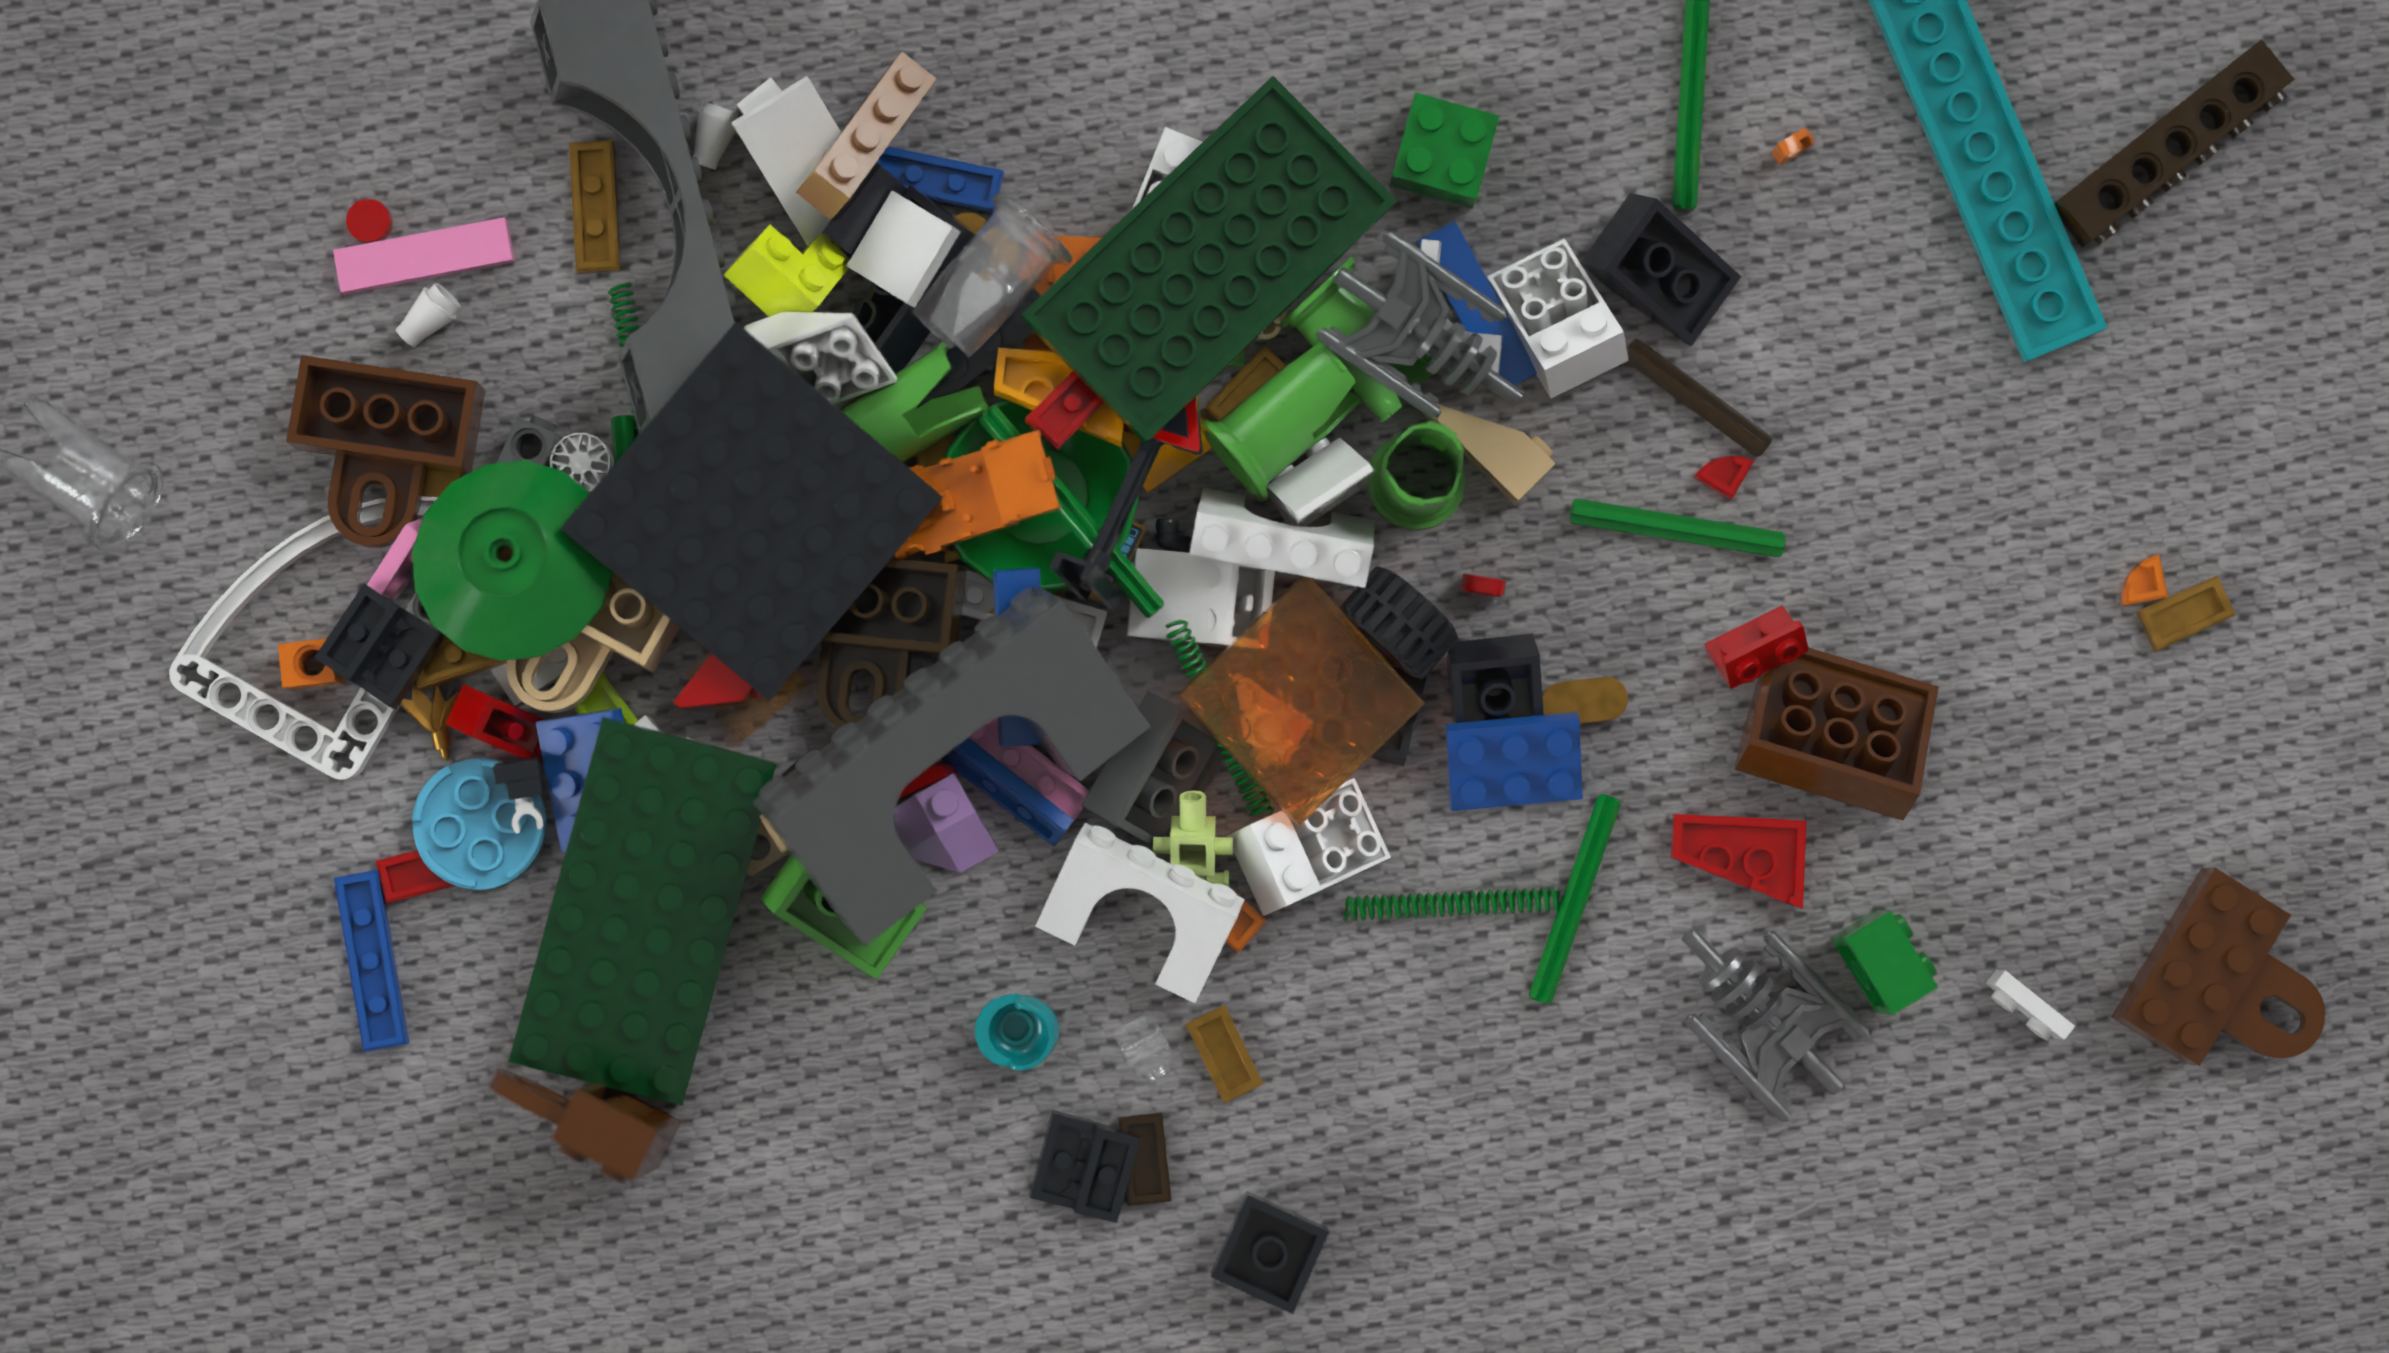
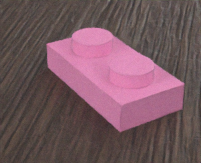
(391, 574)

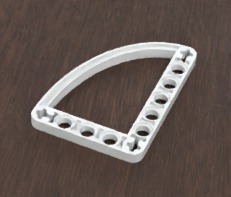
(252, 698)

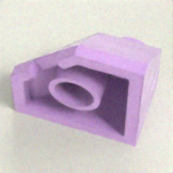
(943, 827)

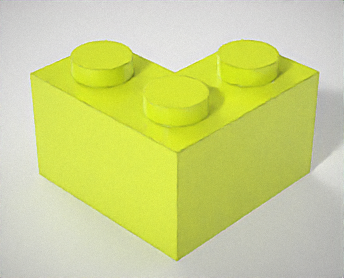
(784, 278)

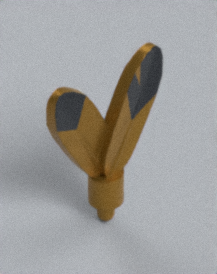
(433, 714)

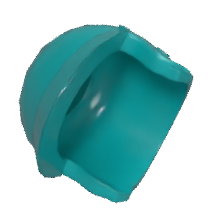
(1016, 1031)

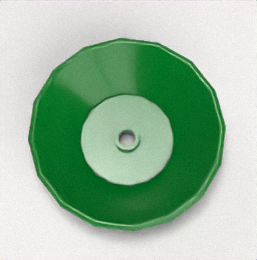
(1087, 468)
(517, 604)

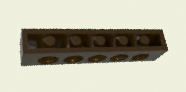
(2254, 70)

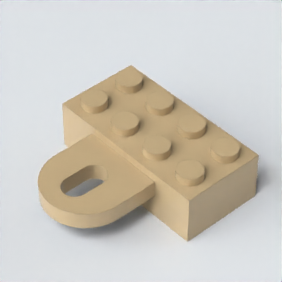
(622, 625)

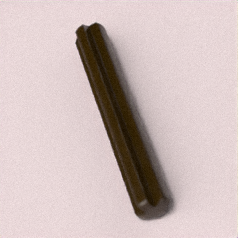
(1697, 398)

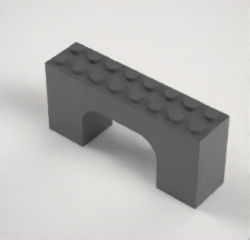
(842, 800)

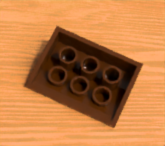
(1840, 732)

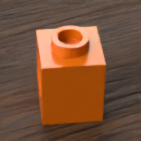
(293, 666)

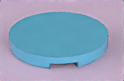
(467, 827)

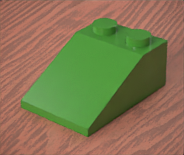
(802, 905)

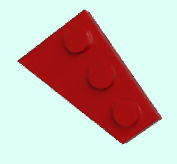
(1745, 851)

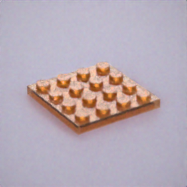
(1301, 699)

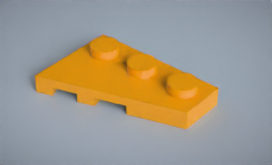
(1031, 375)

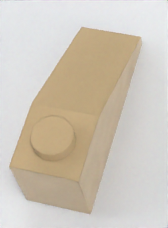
(1499, 452)

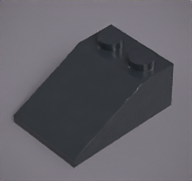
(1660, 267)
(1495, 678)

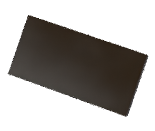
(1150, 1173)

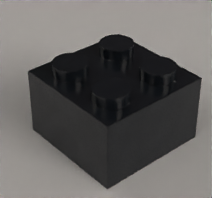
(1269, 1252)

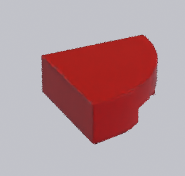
(1725, 474)

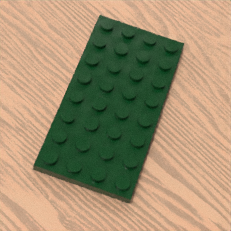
(1208, 259)
(642, 912)

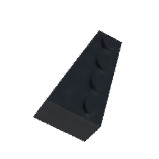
(889, 319)

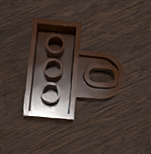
(383, 431)
(2215, 973)
(597, 1124)

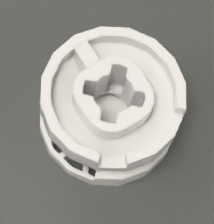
(583, 459)

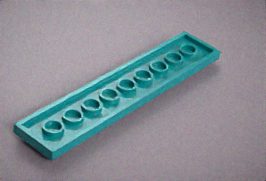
(1990, 173)

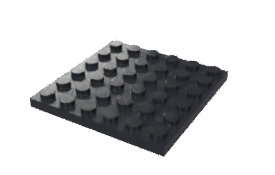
(752, 511)

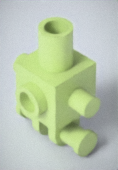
(1195, 840)

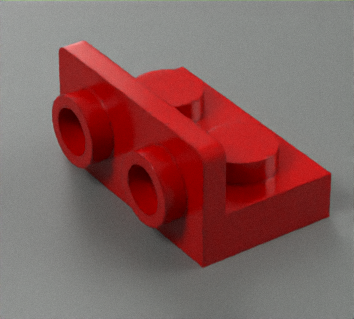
(1757, 647)

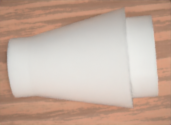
(713, 134)
(429, 313)

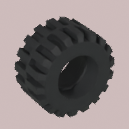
(1400, 622)

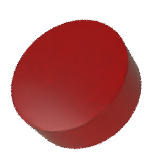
(369, 221)
(1483, 585)

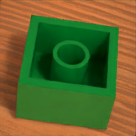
(1444, 150)
(1885, 961)

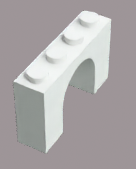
(1329, 552)
(1199, 909)

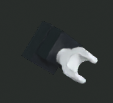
(522, 781)

